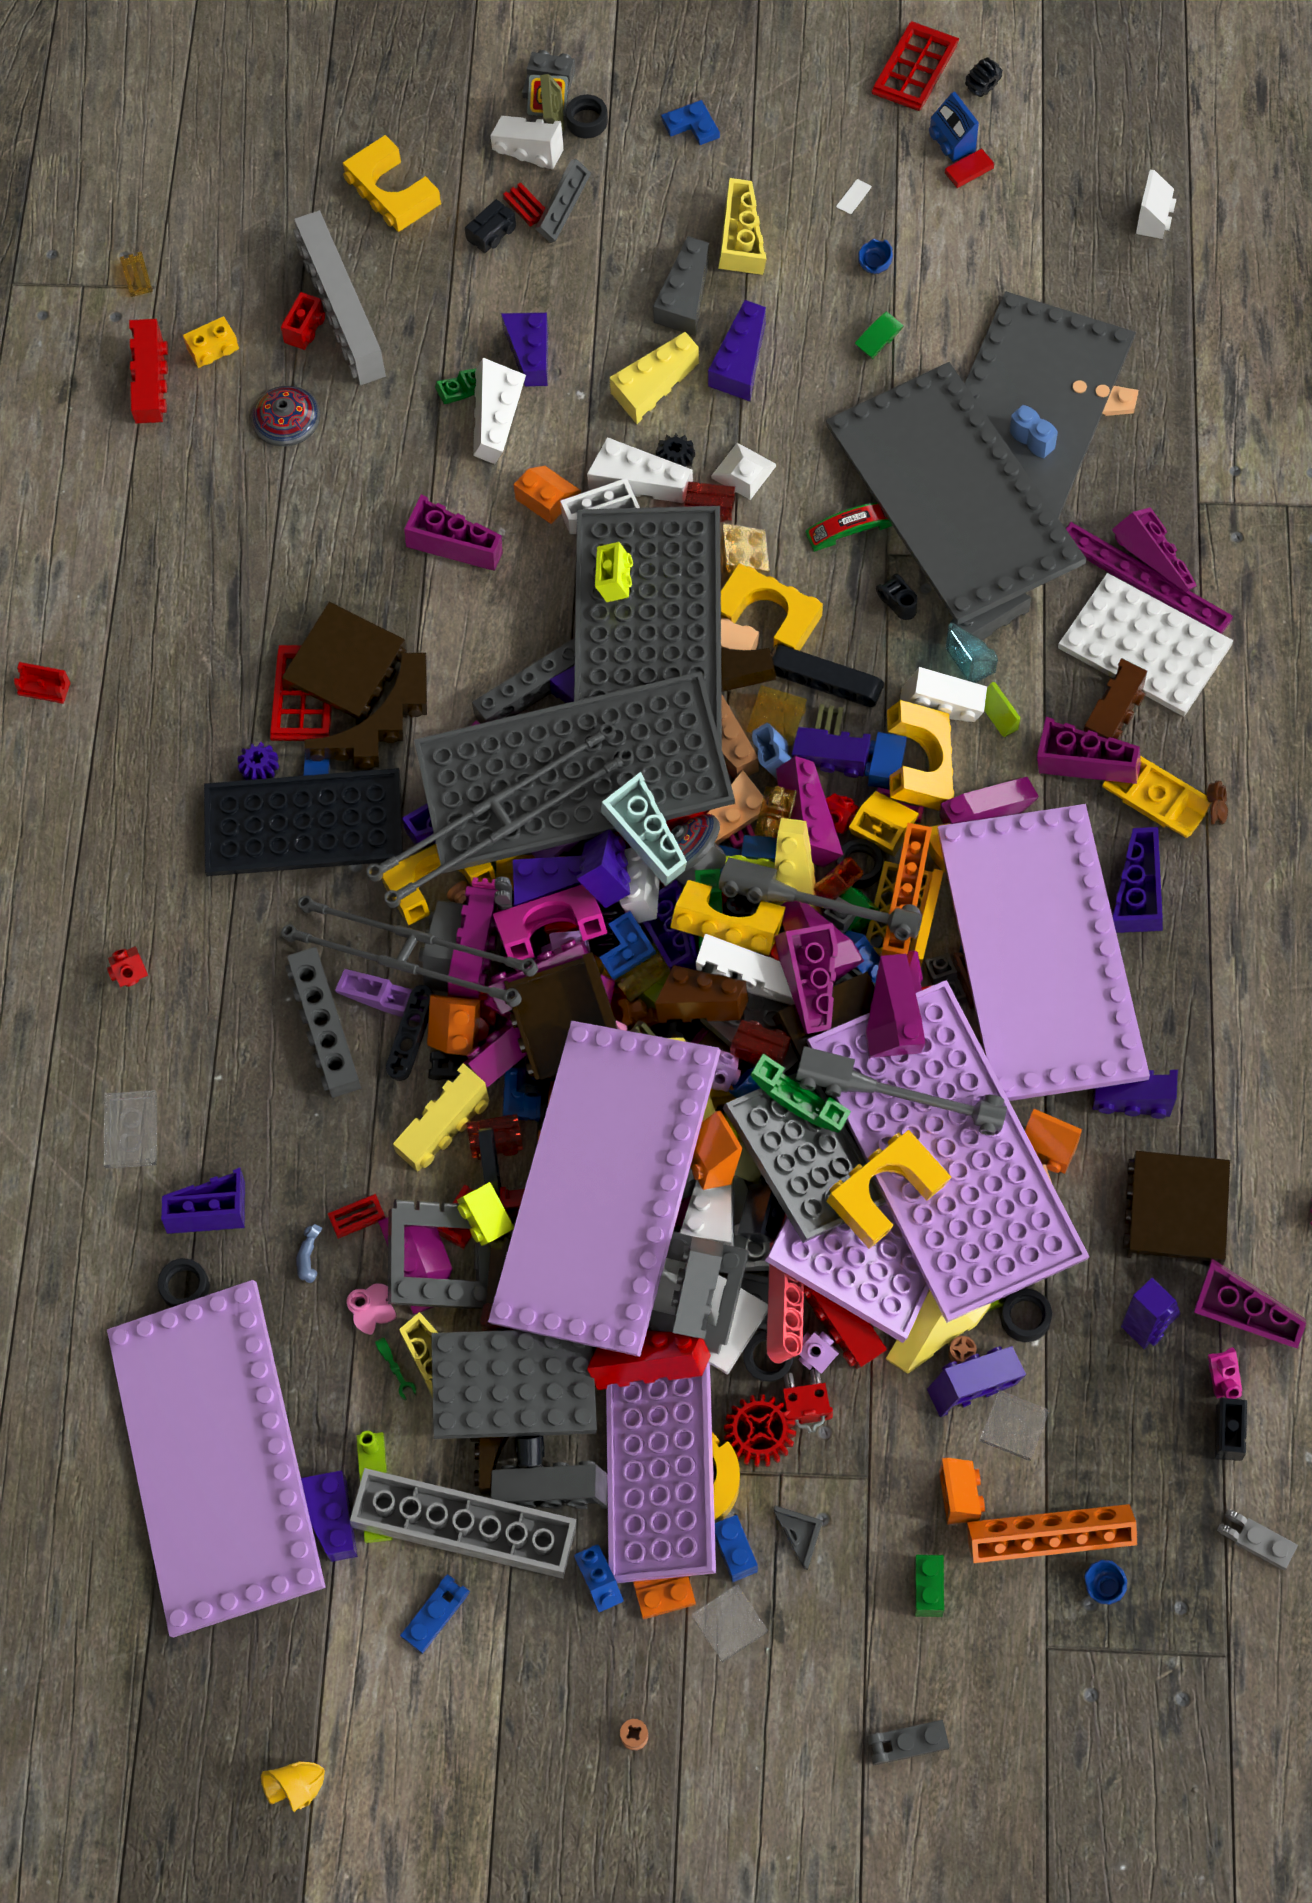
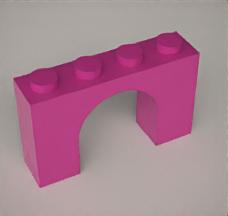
(571, 905)

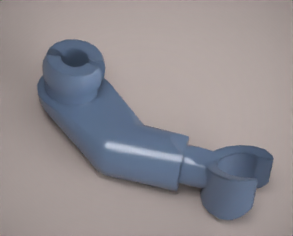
(303, 1257)

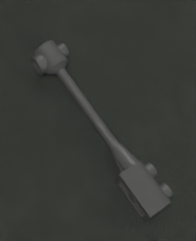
(760, 884)
(838, 1076)

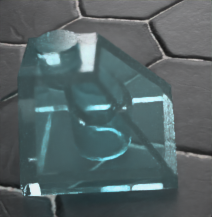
(970, 654)

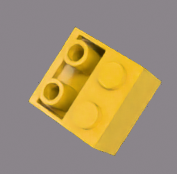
(883, 822)

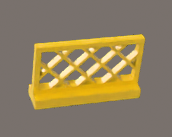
(927, 907)

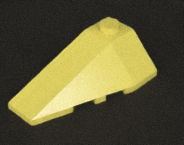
(930, 1334)

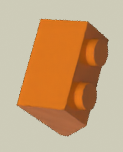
(542, 491)
(453, 1024)
(1052, 1140)
(715, 1153)
(960, 1491)

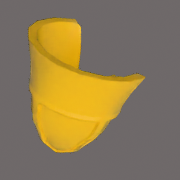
(296, 1782)

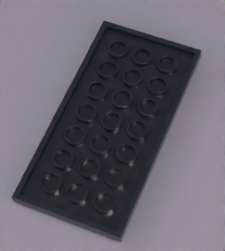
(302, 822)

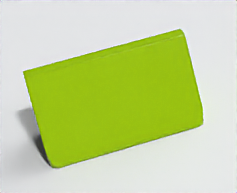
(1001, 711)

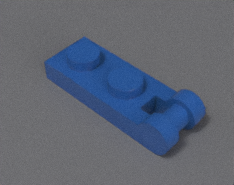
(434, 1614)

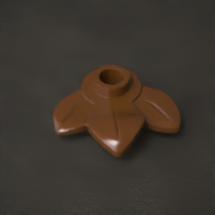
(1218, 796)

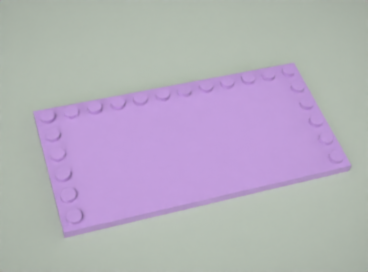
(1042, 953)
(605, 1187)
(998, 1214)
(214, 1459)

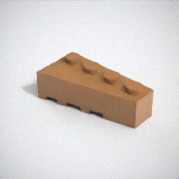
(735, 745)

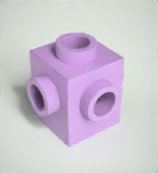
(726, 1072)
(820, 1361)

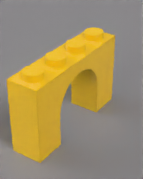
(397, 208)
(750, 586)
(932, 732)
(417, 866)
(753, 932)
(902, 1156)

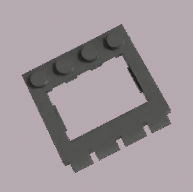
(733, 1263)
(432, 1291)

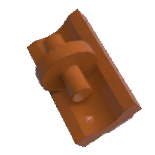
(636, 1011)

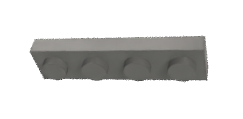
(563, 200)

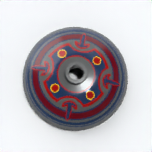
(288, 424)
(696, 837)

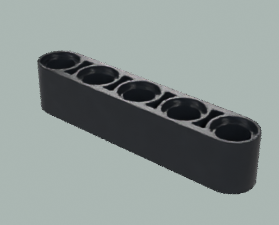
(826, 676)

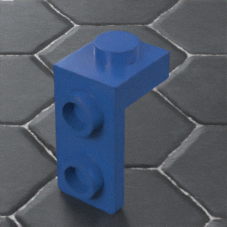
(599, 1578)

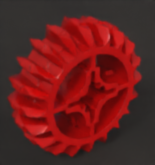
(751, 1422)

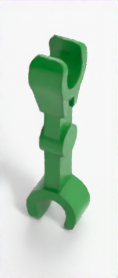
(385, 1351)

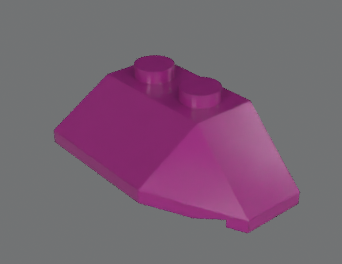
(422, 1254)

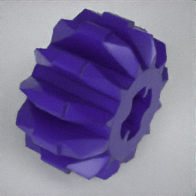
(264, 755)

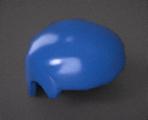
(875, 256)
(744, 1085)
(1105, 1582)

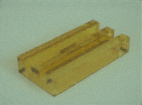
(133, 260)

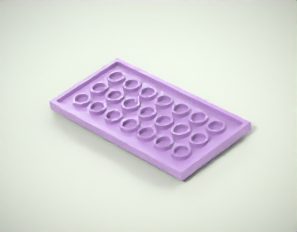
(660, 1479)

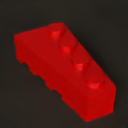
(148, 371)
(848, 1330)
(661, 1356)

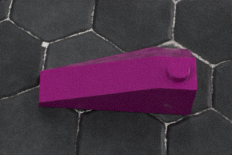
(1144, 537)
(989, 802)
(802, 915)
(809, 967)

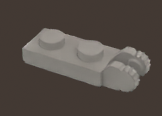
(1259, 1540)

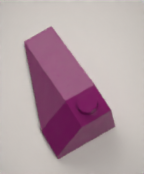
(894, 1015)

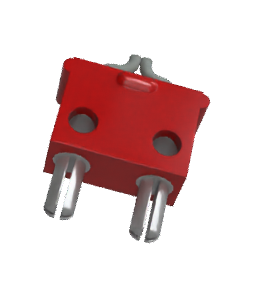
(807, 1407)

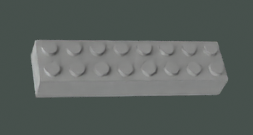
(338, 298)
(463, 1523)

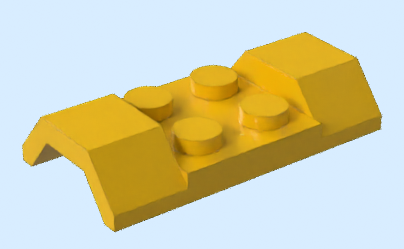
(1163, 798)

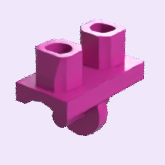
(1225, 1374)

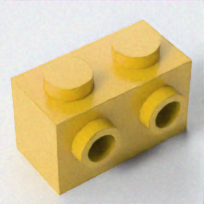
(211, 342)

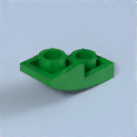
(879, 334)
(457, 388)

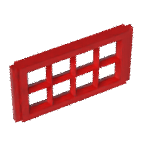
(899, 96)
(300, 733)

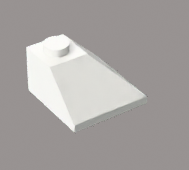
(743, 470)

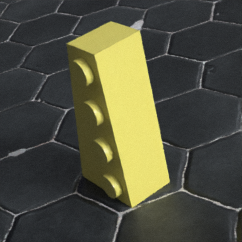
(741, 234)

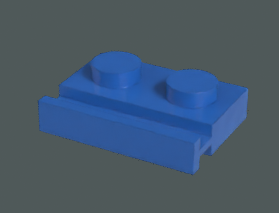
(518, 1102)

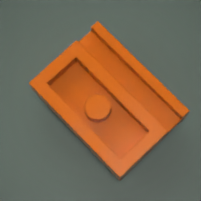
(663, 1595)

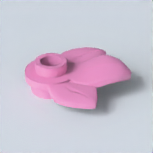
(374, 1309)

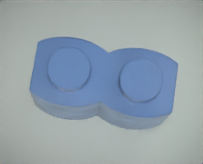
(1033, 431)
(771, 748)

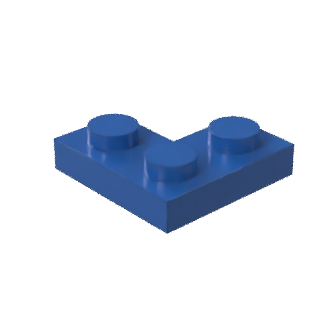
(693, 117)
(633, 946)

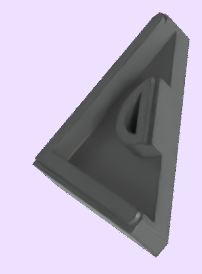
(801, 1532)

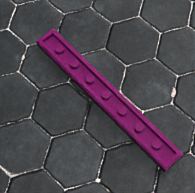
(1148, 580)

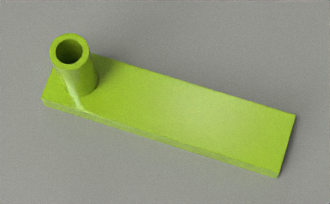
(372, 1456)

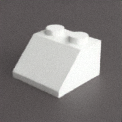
(1155, 207)

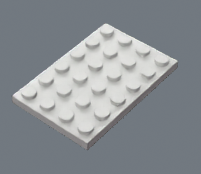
(1149, 634)

